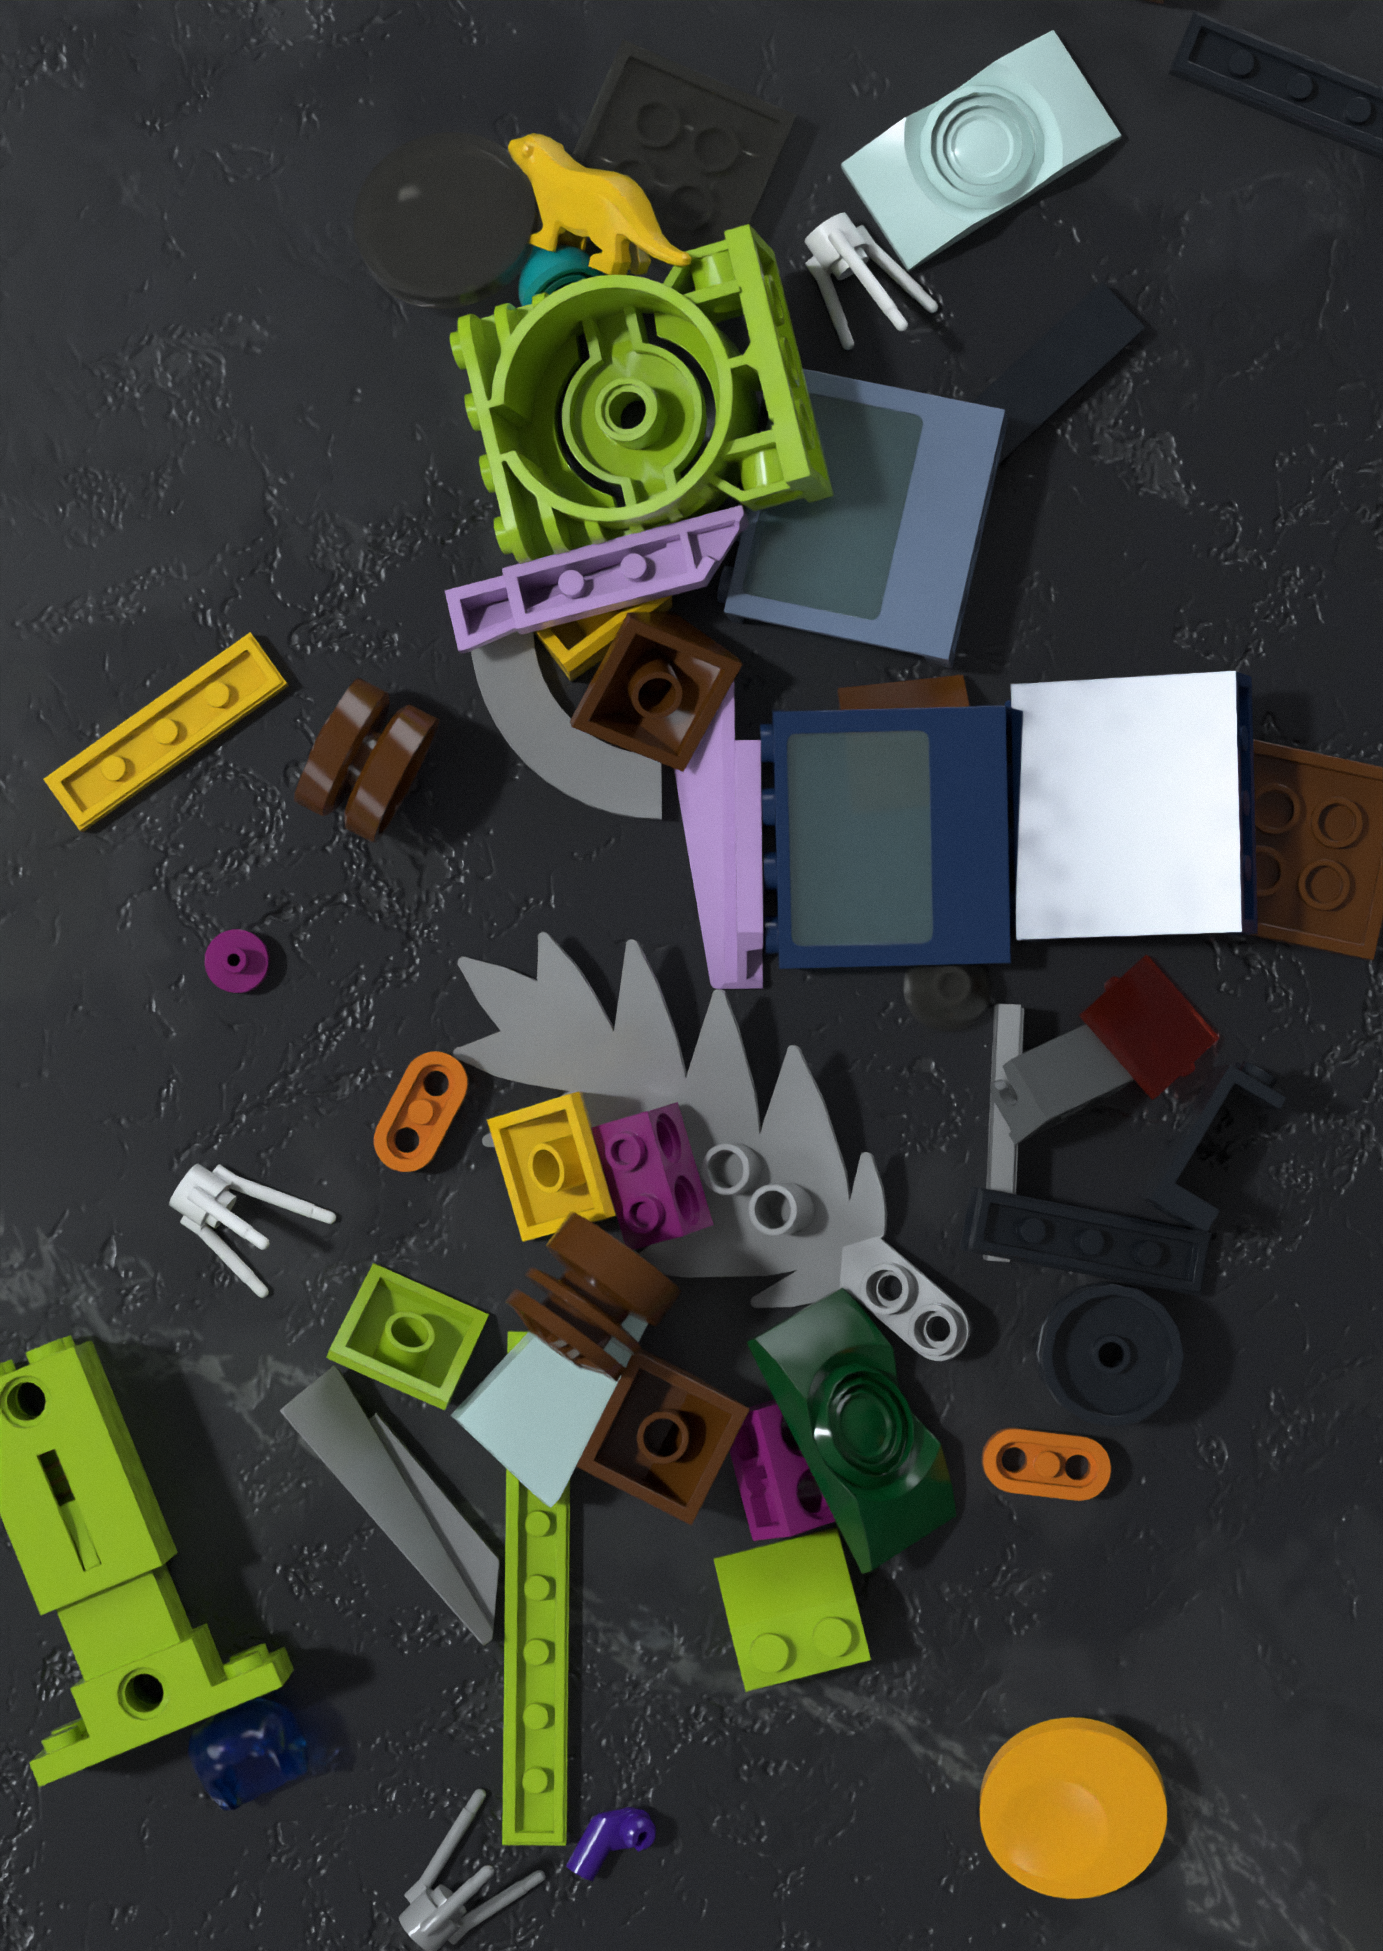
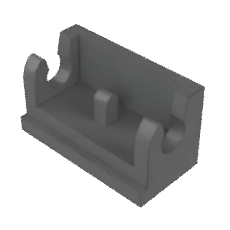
(1057, 1082)

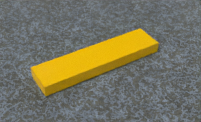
(165, 732)

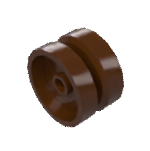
(357, 756)

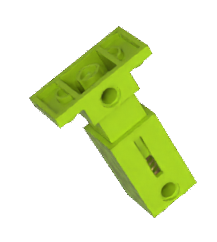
(99, 1558)

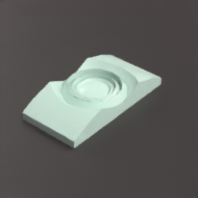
(980, 149)

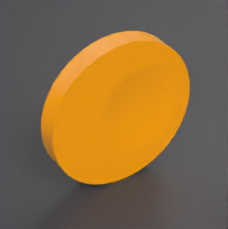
(1073, 1808)

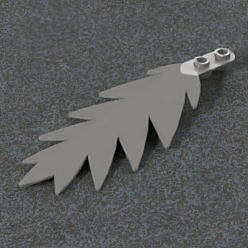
(771, 1191)

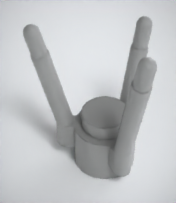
(437, 1914)

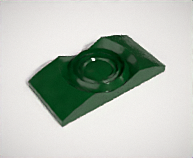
(856, 1428)

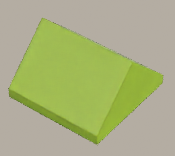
(408, 1336)

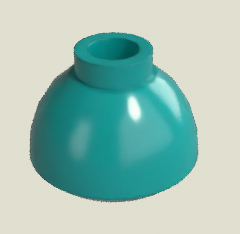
(551, 271)

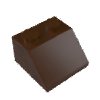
(663, 1436)

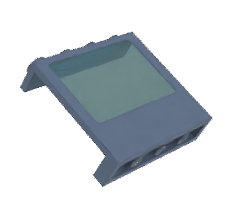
(896, 540)

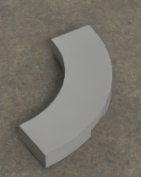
(546, 742)

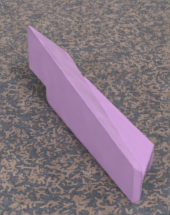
(594, 579)
(724, 846)

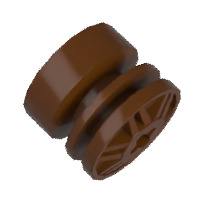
(593, 1297)

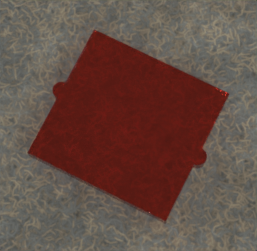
(1149, 1026)

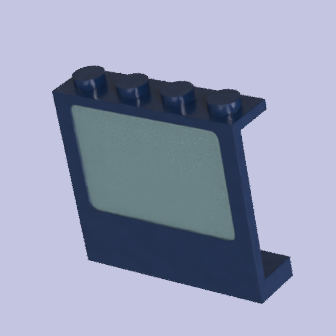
(887, 837)

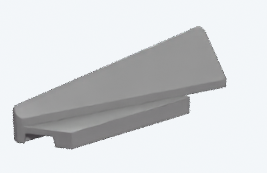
(400, 1498)

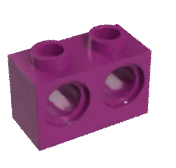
(652, 1176)
(775, 1478)

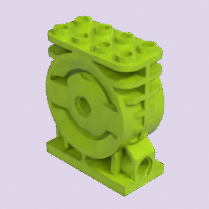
(528, 353)

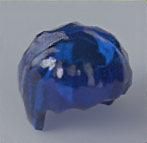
(248, 1752)

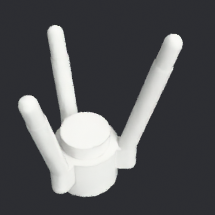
(843, 251)
(206, 1200)

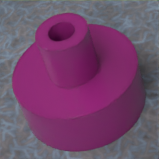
(253, 963)

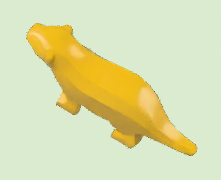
(592, 204)

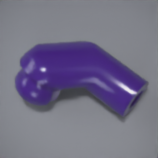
(611, 1832)

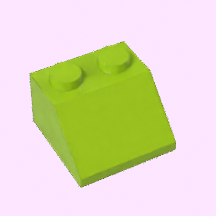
(791, 1609)

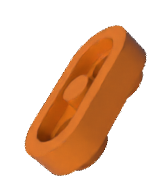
(417, 1109)
(1045, 1464)

